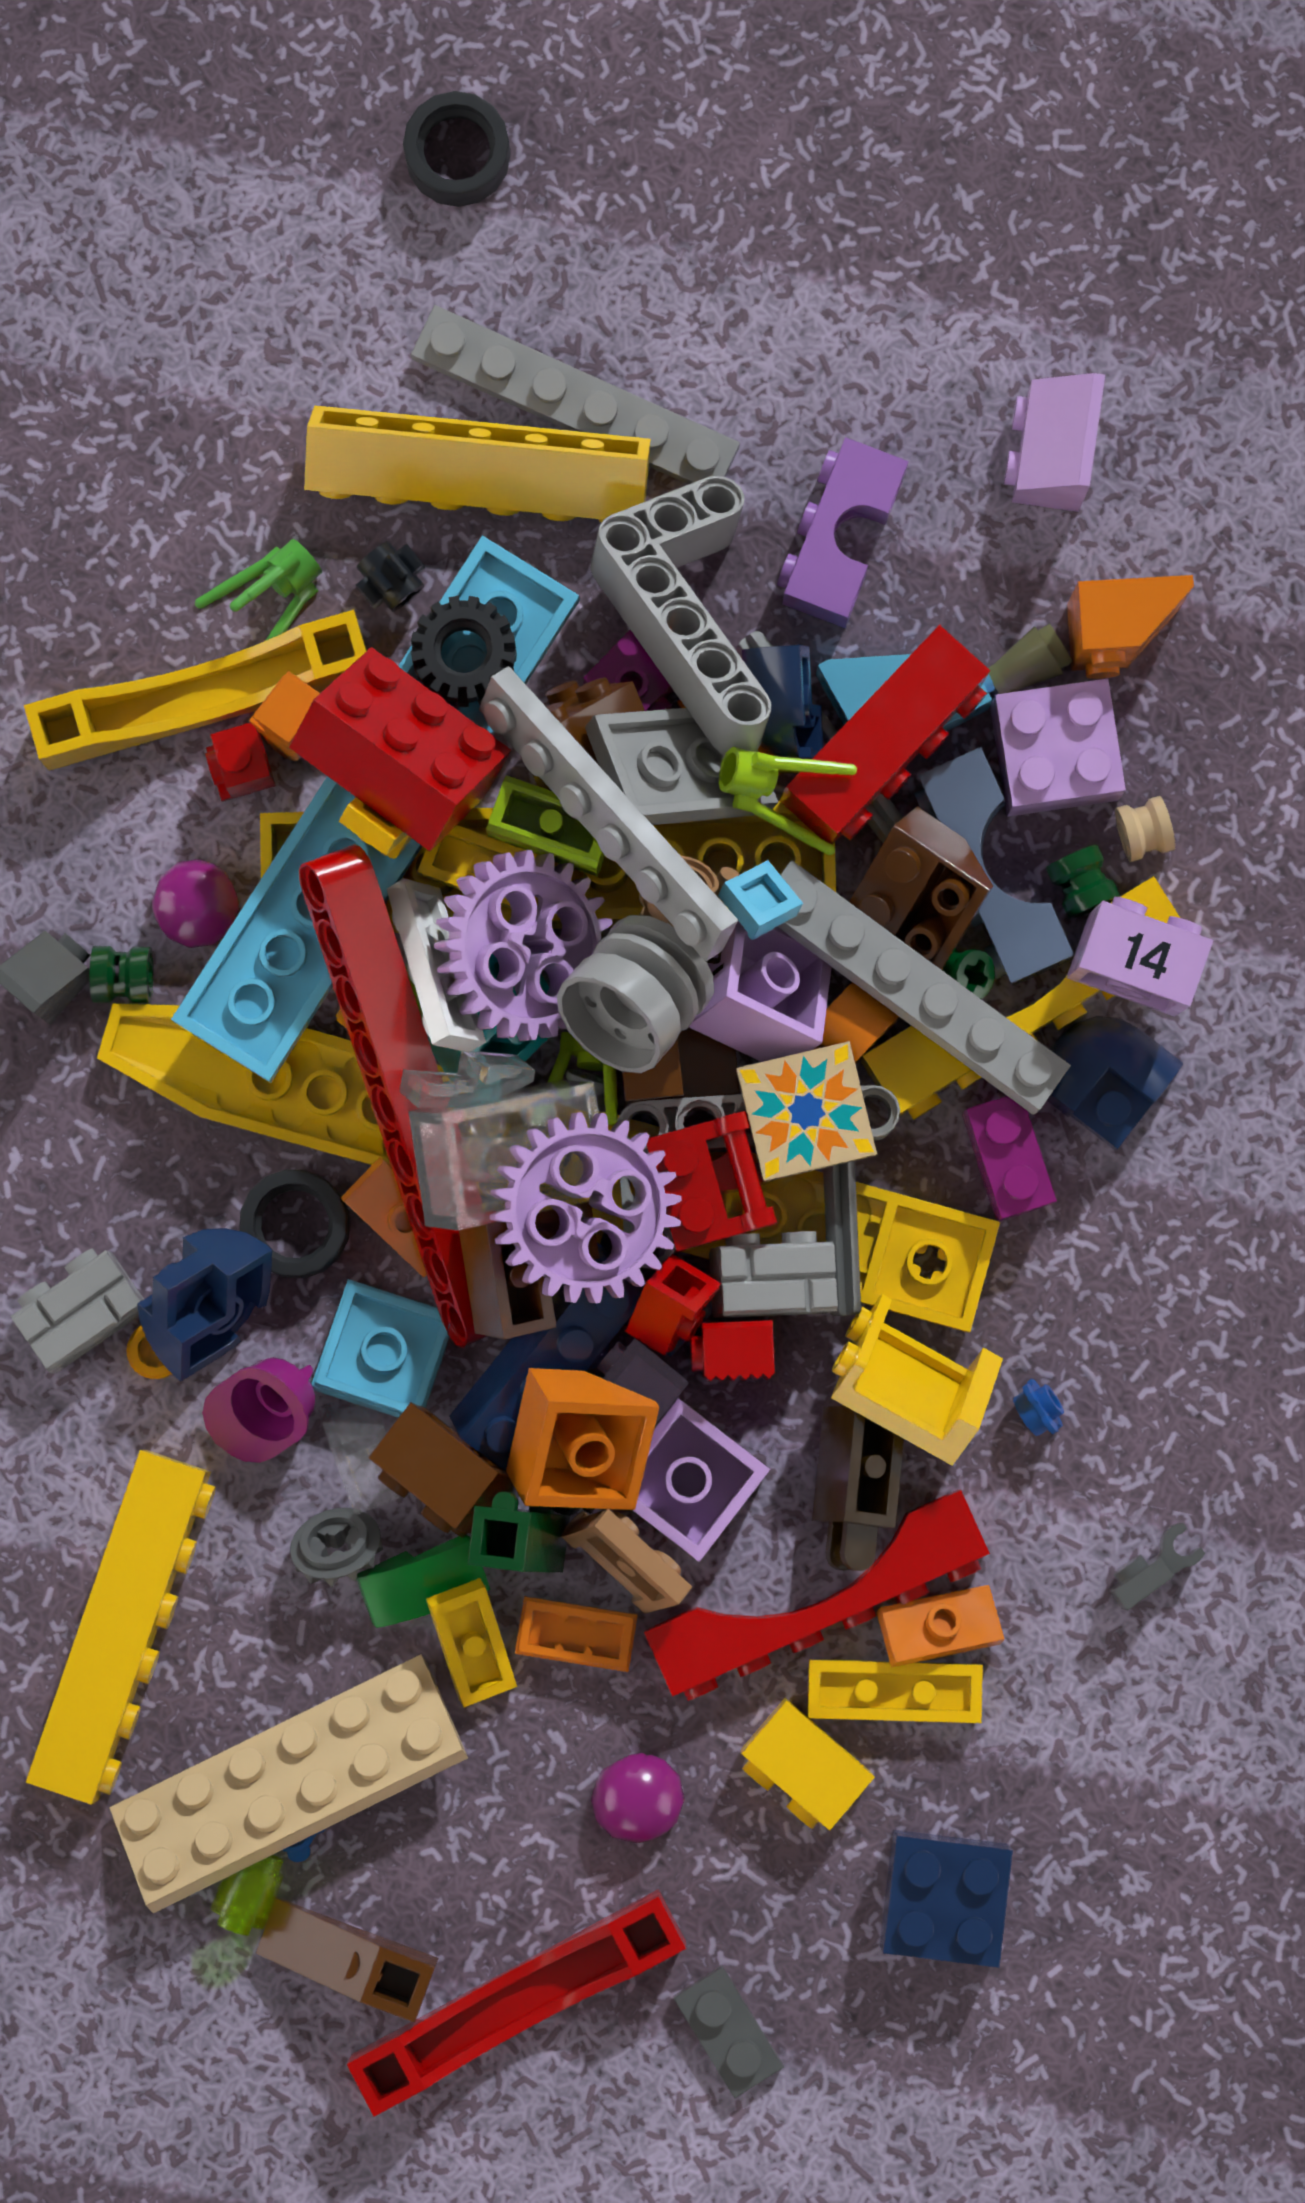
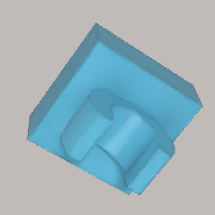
(760, 899)

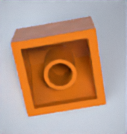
(1119, 618)
(580, 1441)

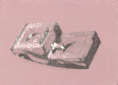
(479, 1079)
(353, 1436)

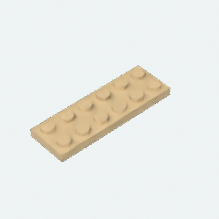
(287, 1783)

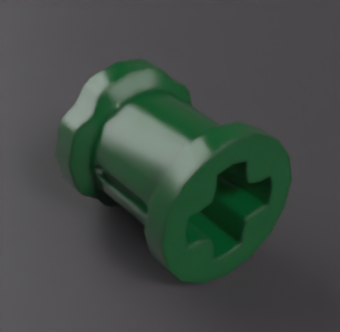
(972, 970)

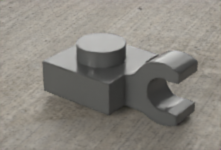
(1141, 1578)

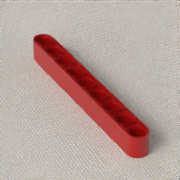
(386, 1039)

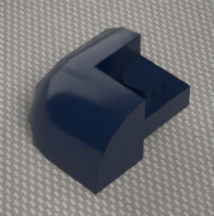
(794, 722)
(1111, 1076)
(205, 1298)

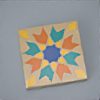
(806, 1111)

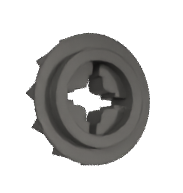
(334, 1529)

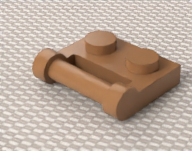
(615, 1545)

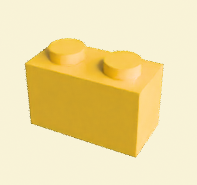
(805, 1765)

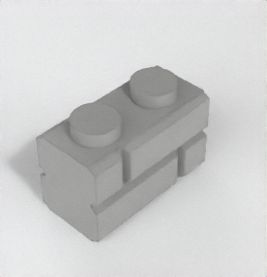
(774, 1277)
(78, 1310)

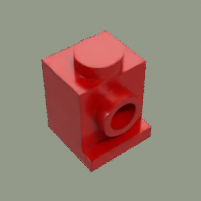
(239, 762)
(671, 1305)

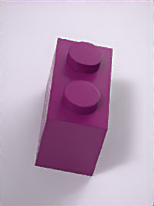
(1008, 1158)

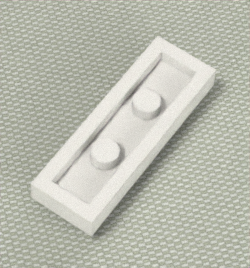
(415, 917)

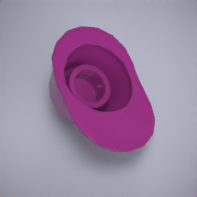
(260, 1409)

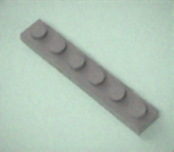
(569, 396)
(607, 814)
(921, 993)

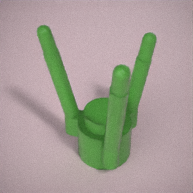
(285, 570)

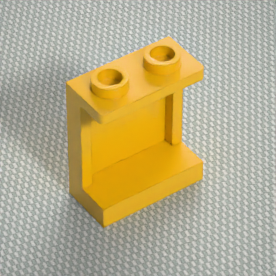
(912, 1386)

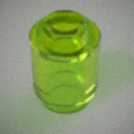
(248, 1896)

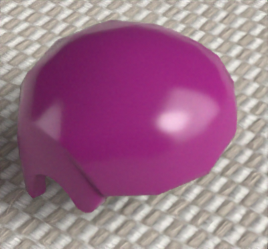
(195, 903)
(637, 1798)

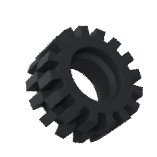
(455, 617)

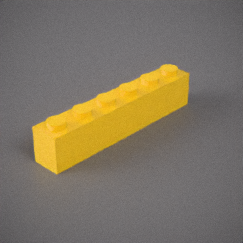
(473, 464)
(119, 1628)

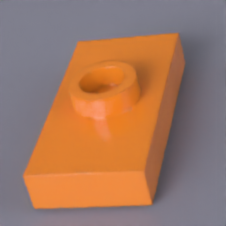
(380, 1204)
(940, 1626)
(576, 1634)

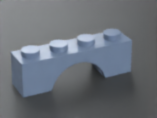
(1023, 933)

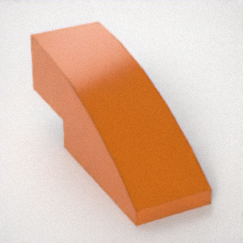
(283, 712)

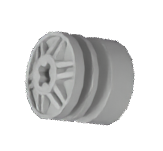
(635, 994)

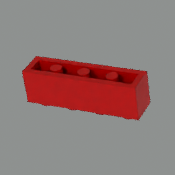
(886, 735)

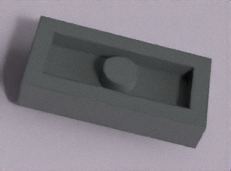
(728, 2031)

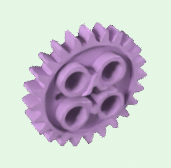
(481, 930)
(566, 1255)

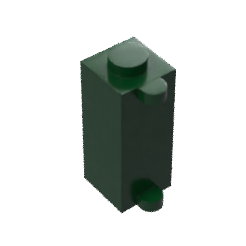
(517, 1537)

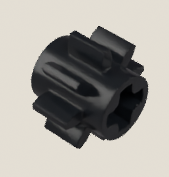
(390, 576)

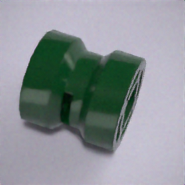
(1082, 881)
(121, 974)

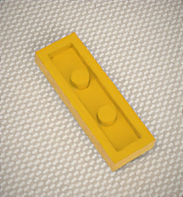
(895, 1694)

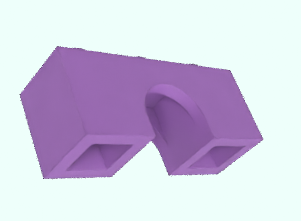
(858, 484)

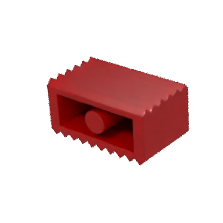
(734, 1350)

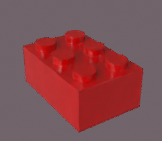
(399, 748)

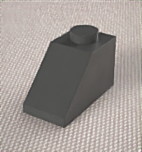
(46, 974)

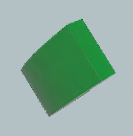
(399, 1586)

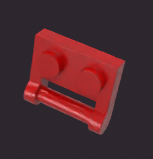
(702, 1205)

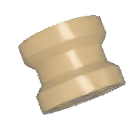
(1145, 829)

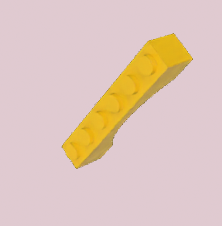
(143, 710)
(919, 1068)

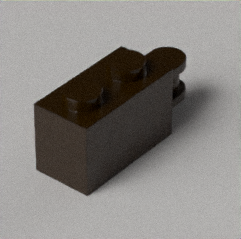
(855, 1485)

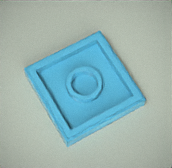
(381, 1350)

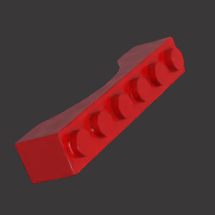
(926, 1545)
(515, 2001)

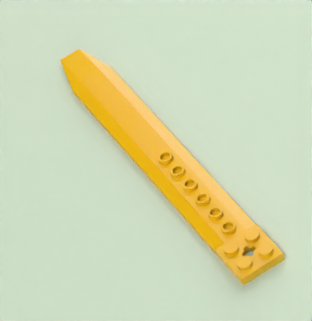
(326, 1107)

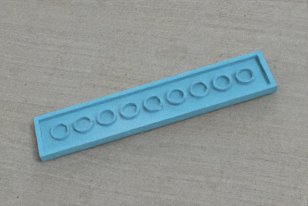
(270, 965)

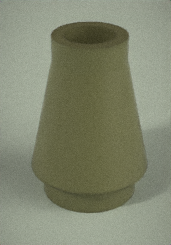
(1030, 661)

